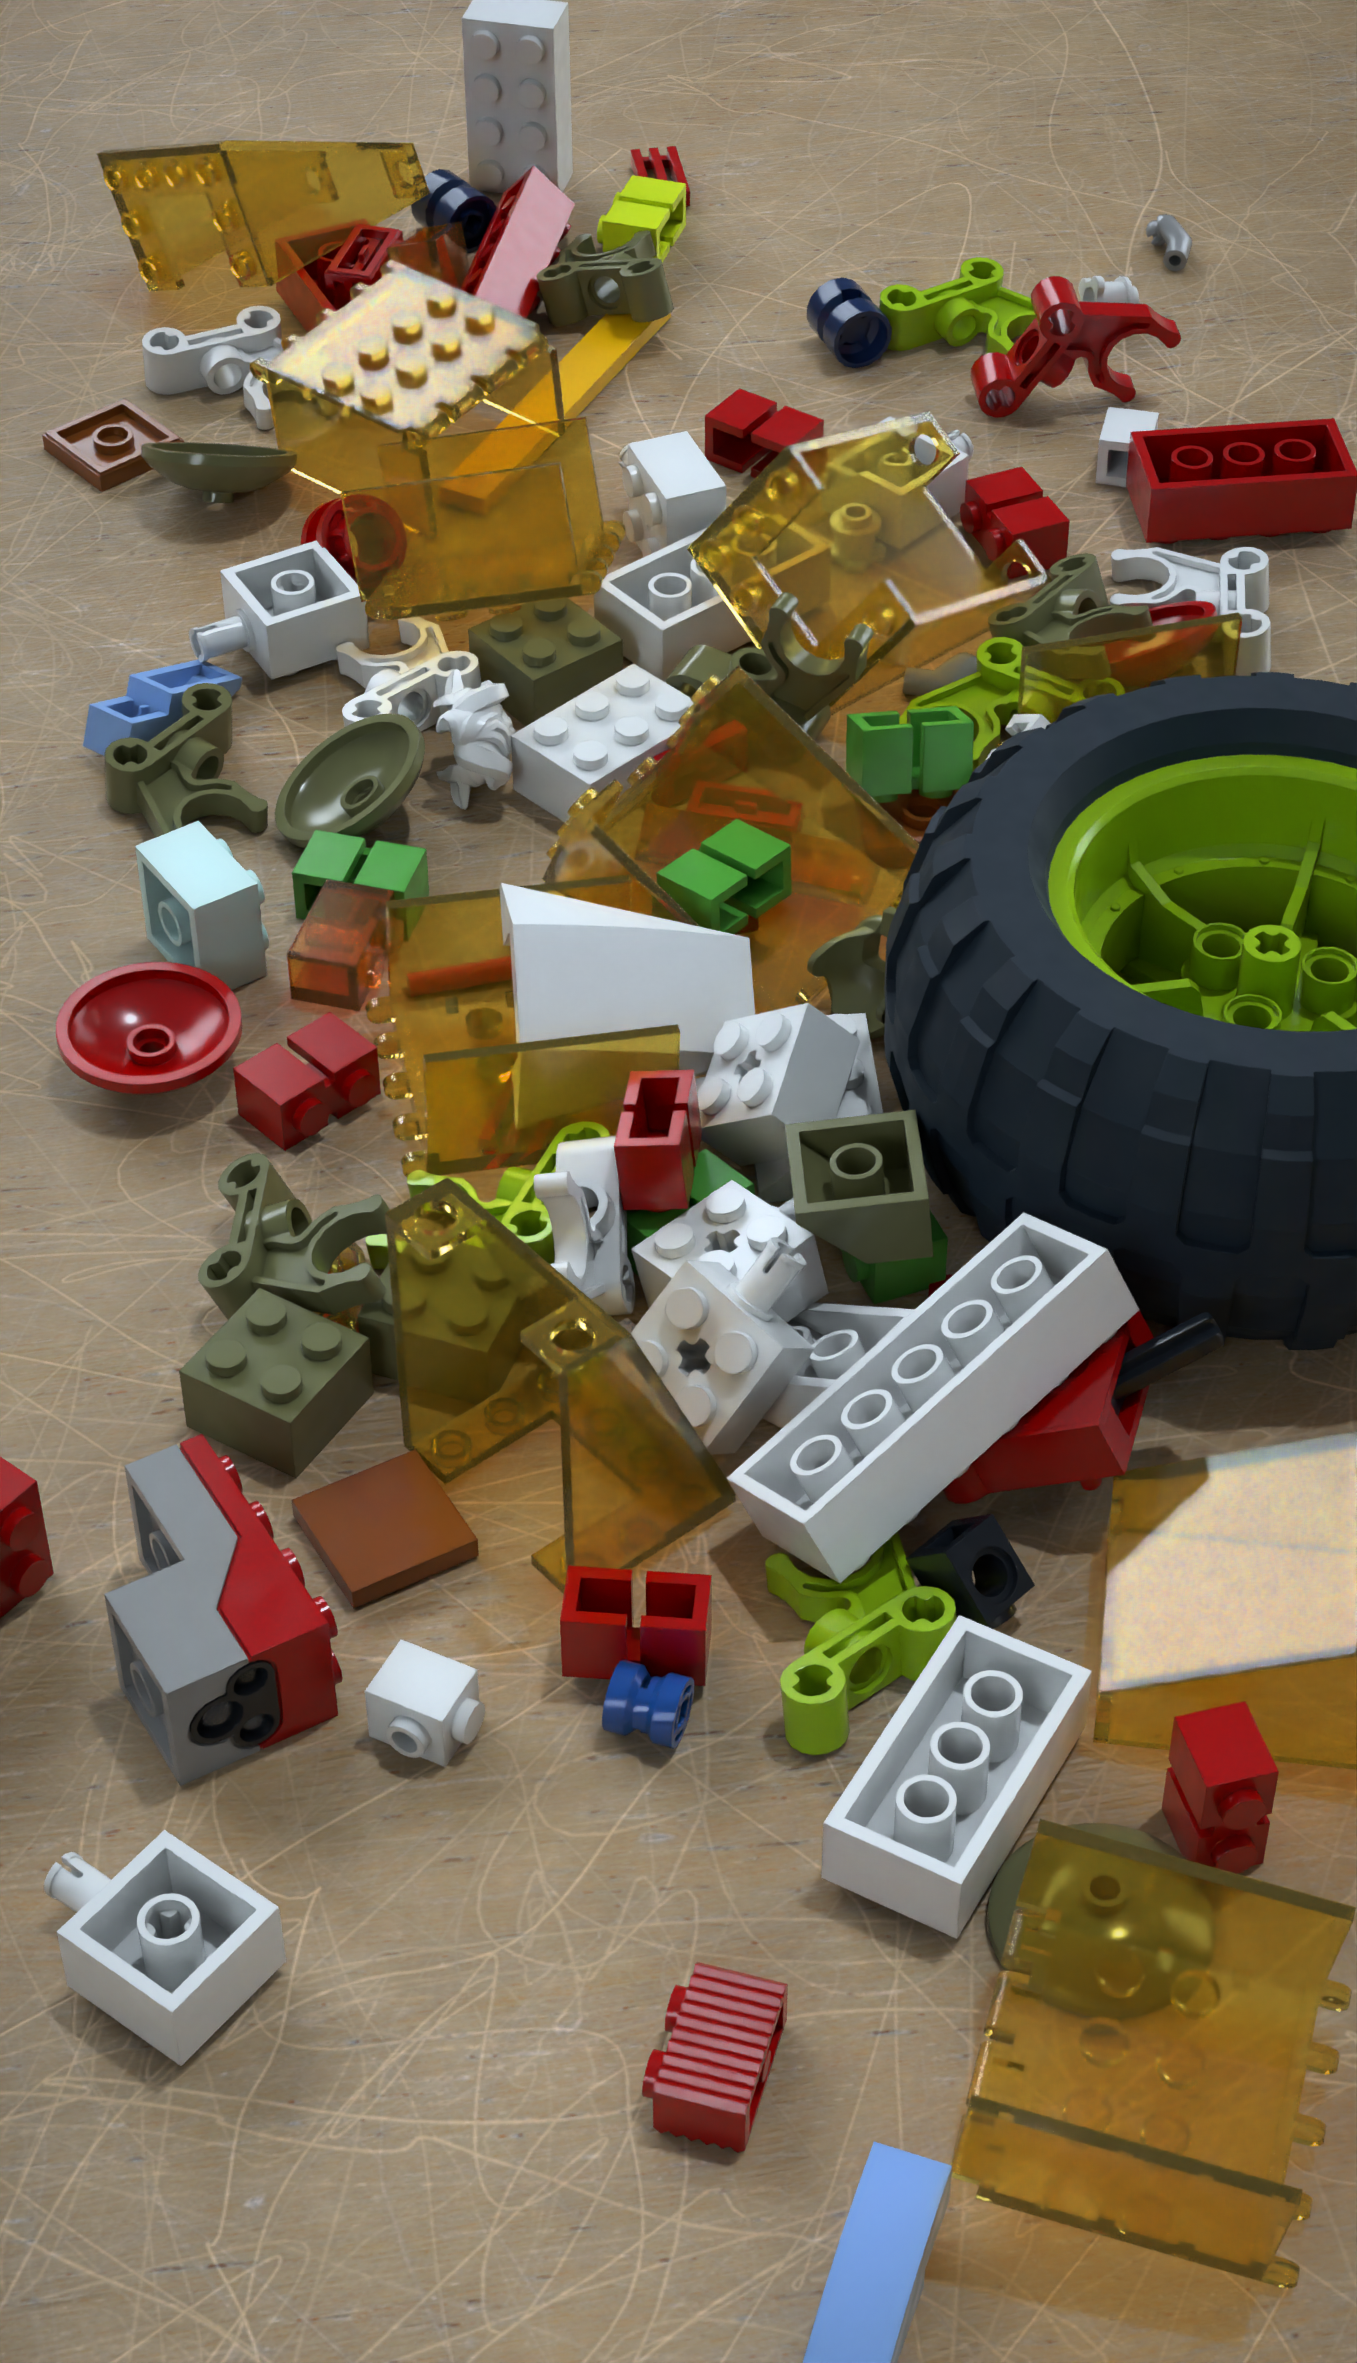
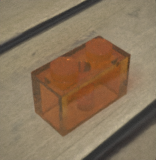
(340, 946)

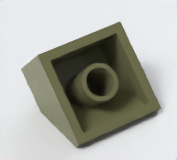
(862, 1185)

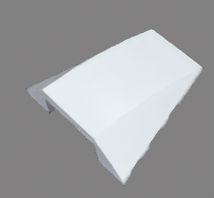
(618, 970)

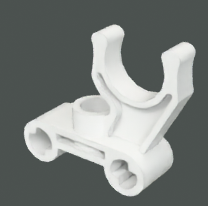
(216, 359)
(1232, 585)
(406, 680)
(586, 1248)

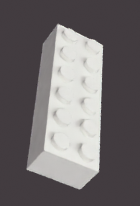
(933, 1395)

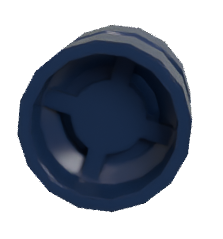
(455, 201)
(849, 322)

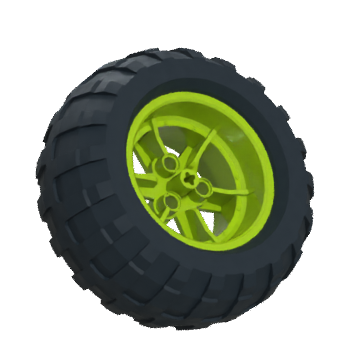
(1144, 996)

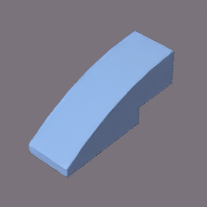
(150, 703)
(881, 2259)

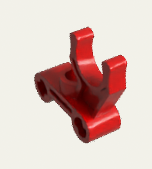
(1059, 336)

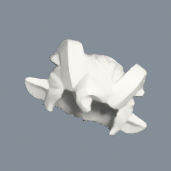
(479, 736)

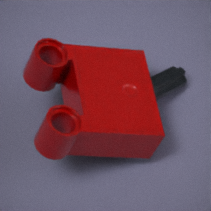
(1092, 1418)

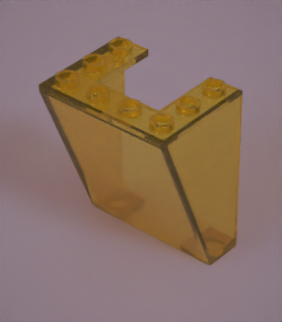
(257, 200)
(856, 544)
(754, 765)
(507, 1343)
(1233, 1590)

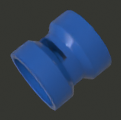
(648, 1704)

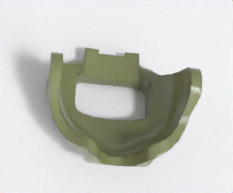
(856, 971)

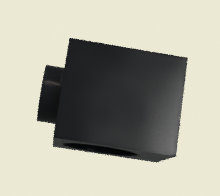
(978, 1546)

